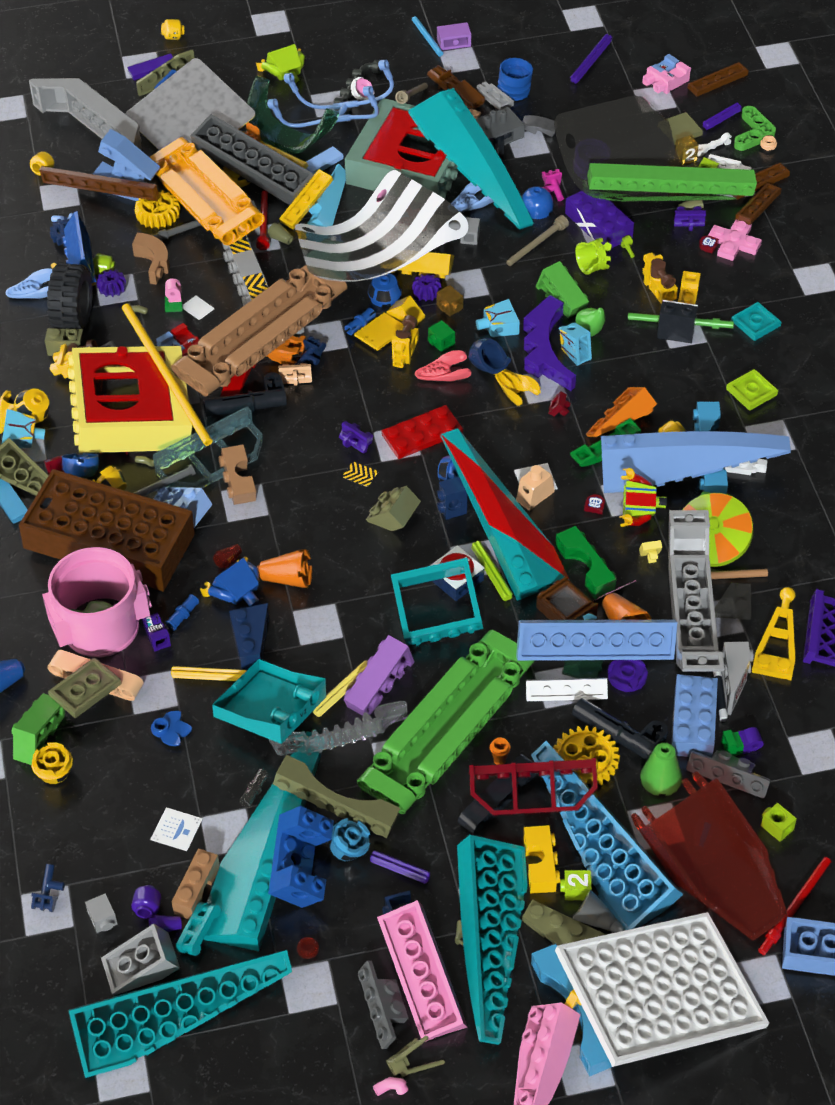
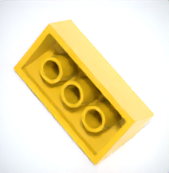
(430, 263)

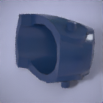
(488, 356)

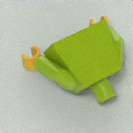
(283, 61)

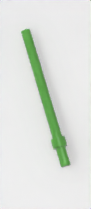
(715, 323)

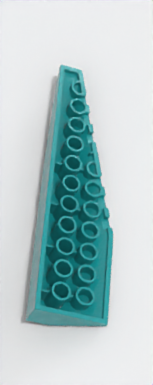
(246, 870)

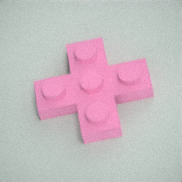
(735, 239)

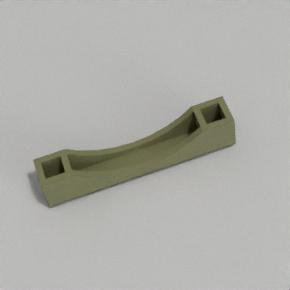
(297, 779)

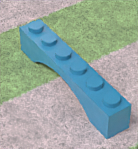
(708, 419)
(553, 974)

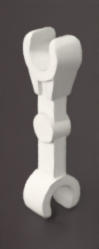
(702, 149)

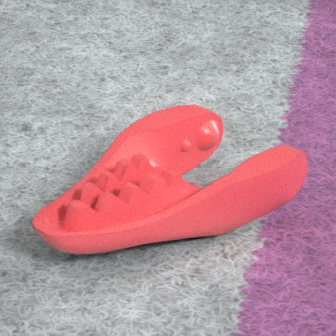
(440, 368)

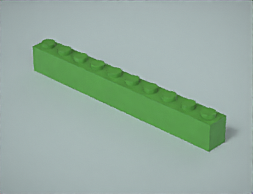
(671, 179)

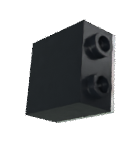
(677, 321)

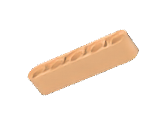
(66, 663)

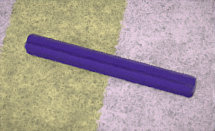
(591, 58)

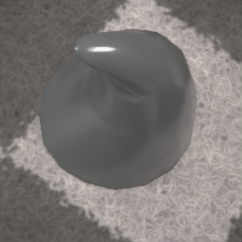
(597, 914)

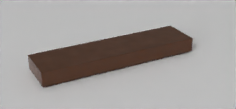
(717, 79)
(769, 175)
(758, 203)

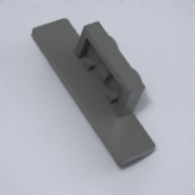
(729, 771)
(383, 1002)

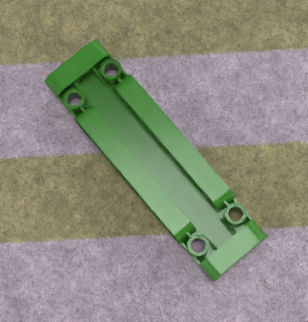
(445, 722)

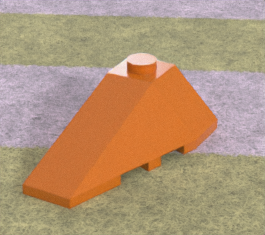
(632, 404)

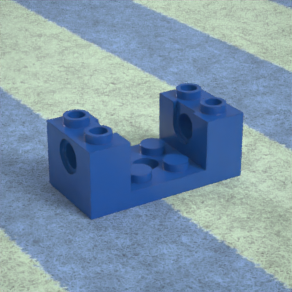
(297, 836)

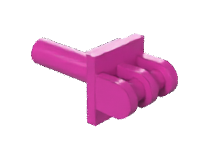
(551, 182)

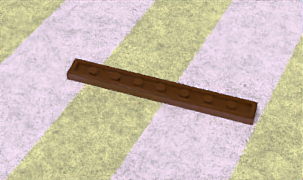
(99, 183)

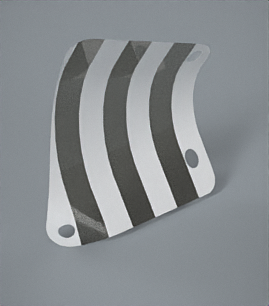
(382, 233)

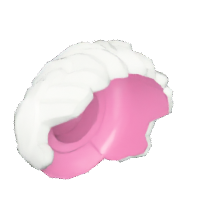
(357, 88)

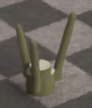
(399, 1062)

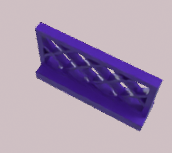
(814, 630)

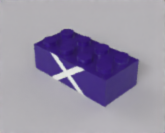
(599, 218)

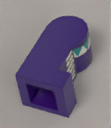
(156, 631)

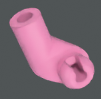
(391, 1083)

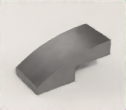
(538, 123)

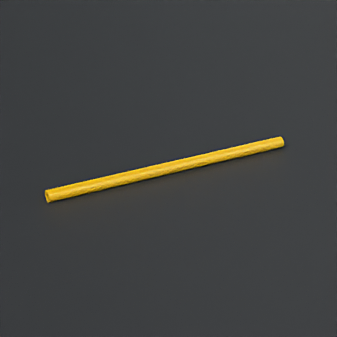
(166, 373)

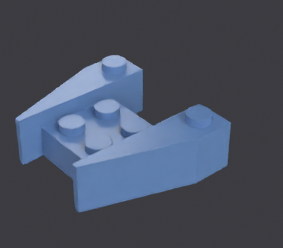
(129, 160)

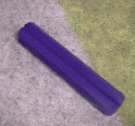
(721, 116)
(400, 866)

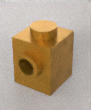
(449, 300)

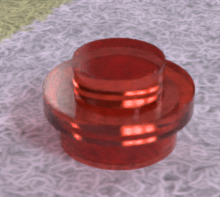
(307, 948)

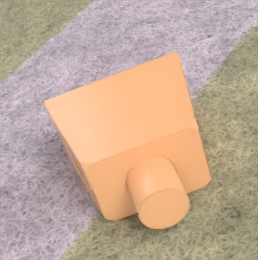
(534, 487)

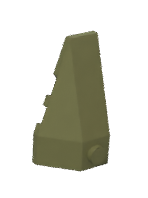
(148, 82)
(20, 469)

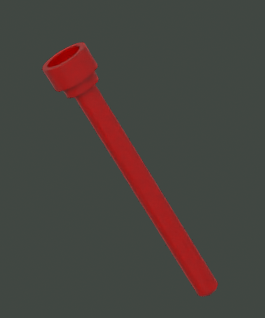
(263, 241)

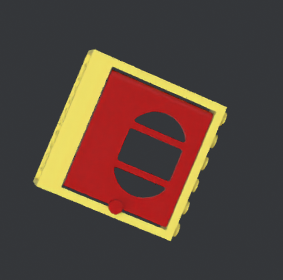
(142, 427)

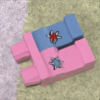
(667, 75)

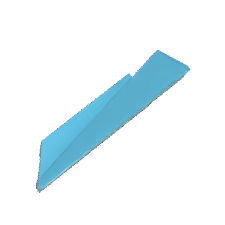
(326, 206)

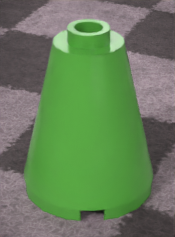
(662, 771)

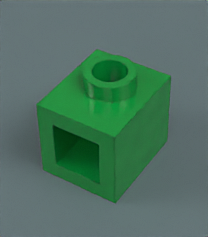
(441, 336)

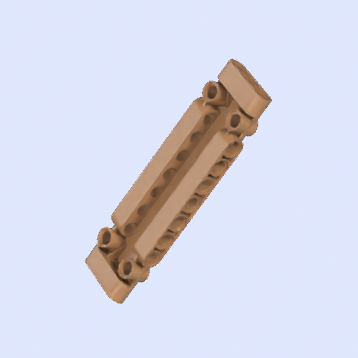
(256, 330)

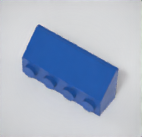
(78, 244)

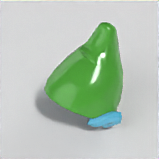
(591, 319)

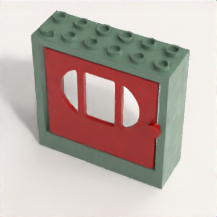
(377, 153)

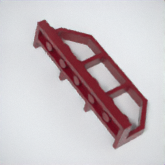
(524, 770)

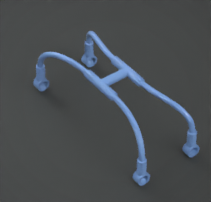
(342, 106)

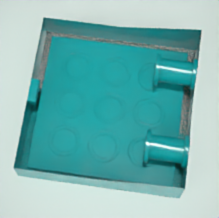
(270, 700)

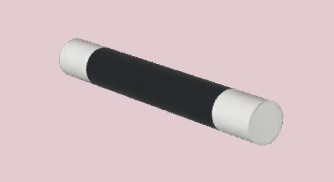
(721, 697)

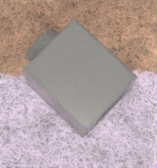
(101, 913)

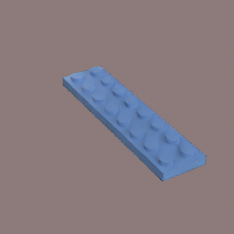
(596, 640)

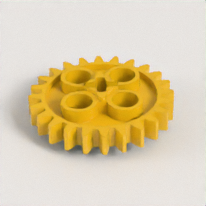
(602, 749)

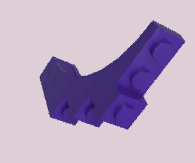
(537, 344)

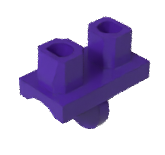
(689, 218)
(355, 437)

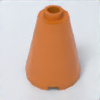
(287, 569)
(622, 609)

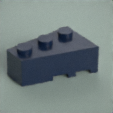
(250, 632)

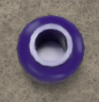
(146, 901)

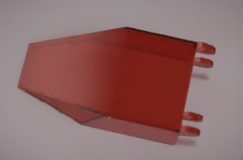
(716, 857)

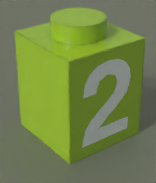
(576, 884)

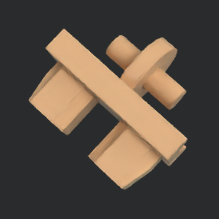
(295, 373)

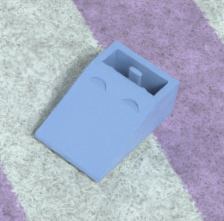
(187, 498)

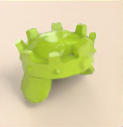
(592, 256)

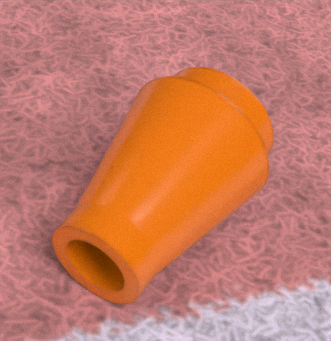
(500, 749)

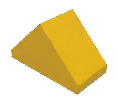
(406, 307)

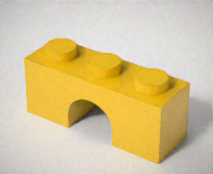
(542, 875)

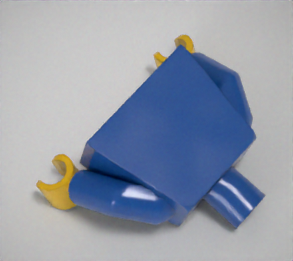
(235, 584)

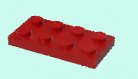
(420, 431)

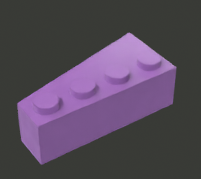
(378, 676)

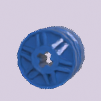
(515, 78)

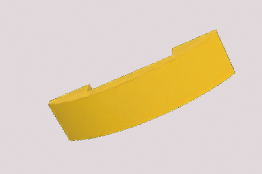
(689, 287)

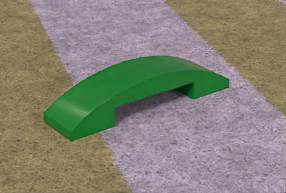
(593, 454)

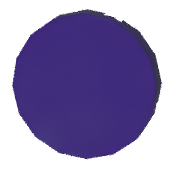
(627, 674)

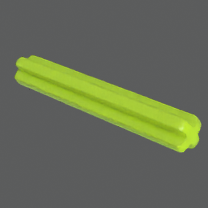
(491, 570)

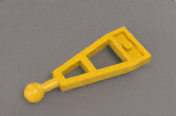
(775, 665)

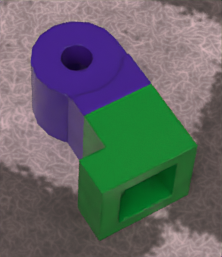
(741, 741)

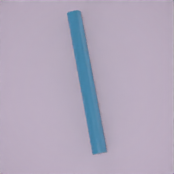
(427, 36)

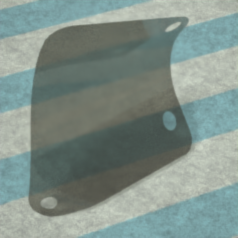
(620, 133)

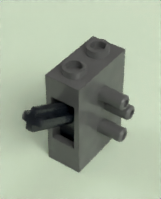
(501, 128)

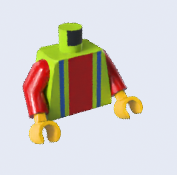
(639, 499)

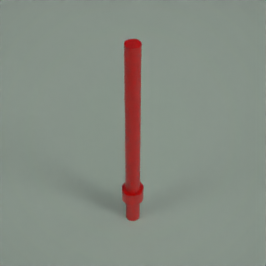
(774, 934)

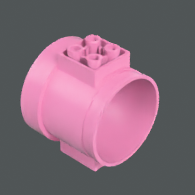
(91, 576)

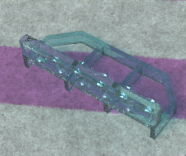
(193, 444)

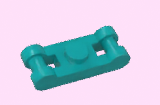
(197, 928)

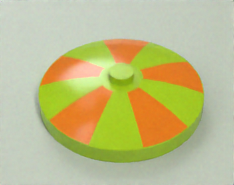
(729, 526)

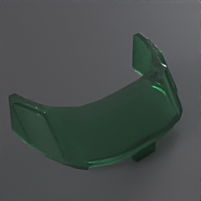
(277, 133)

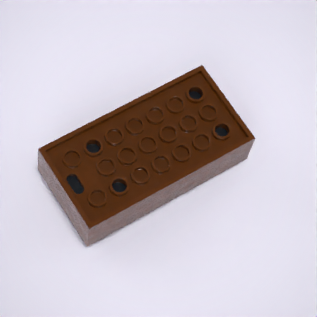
(85, 514)

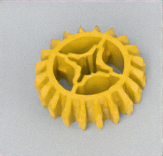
(158, 212)

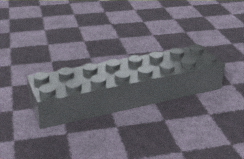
(250, 159)

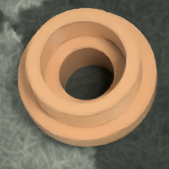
(768, 143)

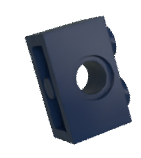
(452, 498)

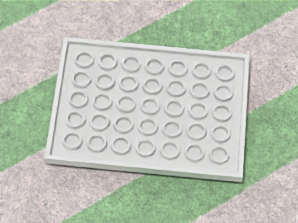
(660, 988)

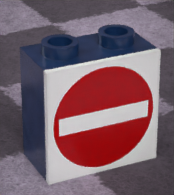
(457, 585)

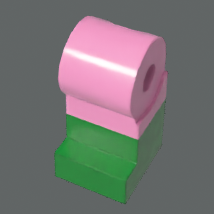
(173, 296)

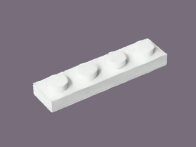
(566, 689)

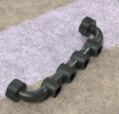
(345, 93)

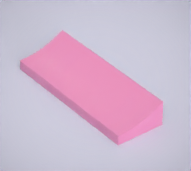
(422, 971)

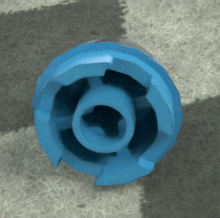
(349, 840)

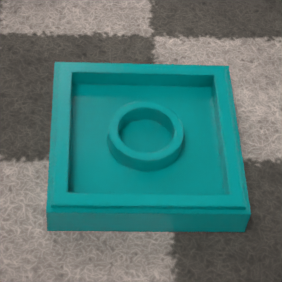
(756, 321)

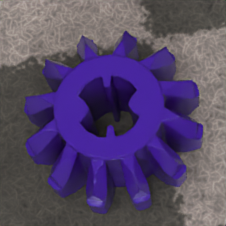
(111, 283)
(426, 287)

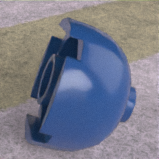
(538, 202)
(81, 465)

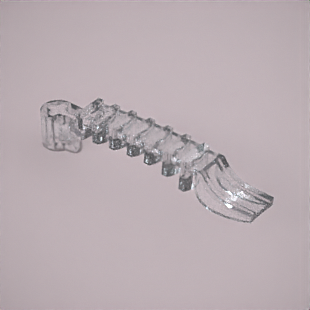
(385, 716)

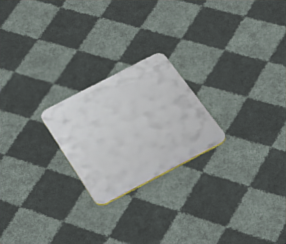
(185, 102)

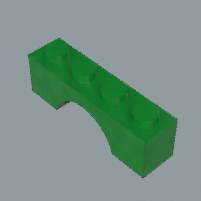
(574, 545)

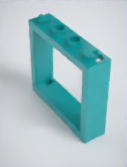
(428, 574)

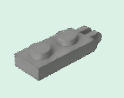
(495, 96)

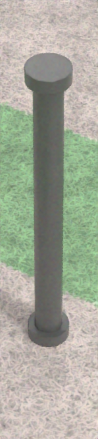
(166, 481)

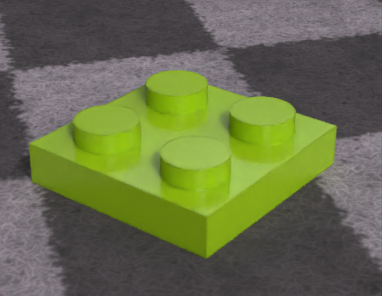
(752, 389)

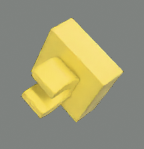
(651, 549)

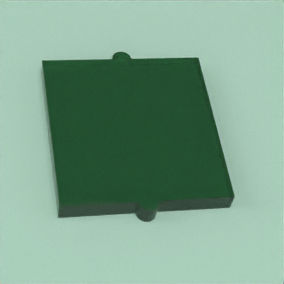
(582, 668)

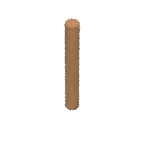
(739, 574)

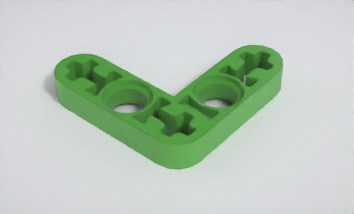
(766, 128)

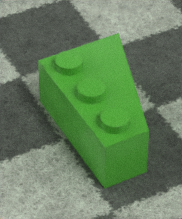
(558, 283)
(35, 727)

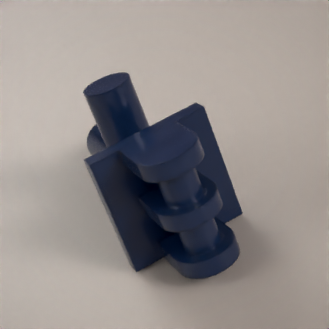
(312, 347)
(48, 884)

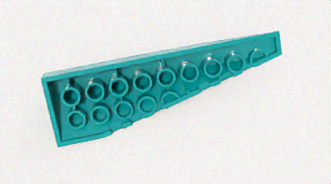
(138, 1023)

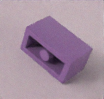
(454, 36)

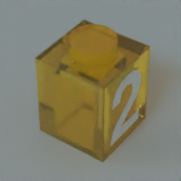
(686, 149)

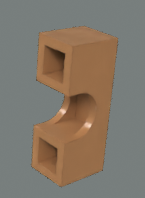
(240, 488)
(200, 872)

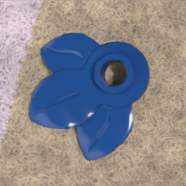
(173, 728)

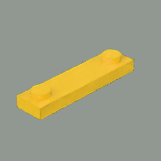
(306, 199)

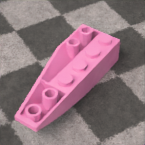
(544, 1052)

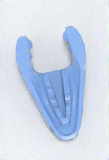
(467, 200)
(31, 286)

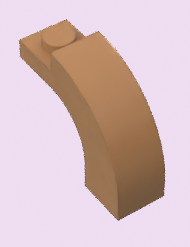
(154, 250)

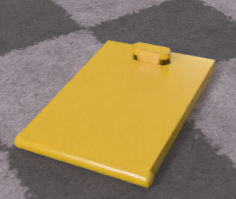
(379, 331)

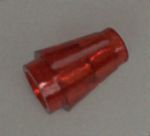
(226, 556)

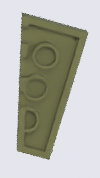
(556, 926)

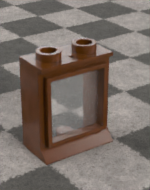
(565, 602)

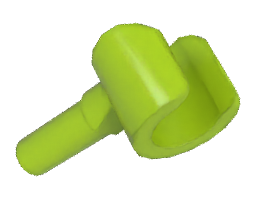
(626, 242)

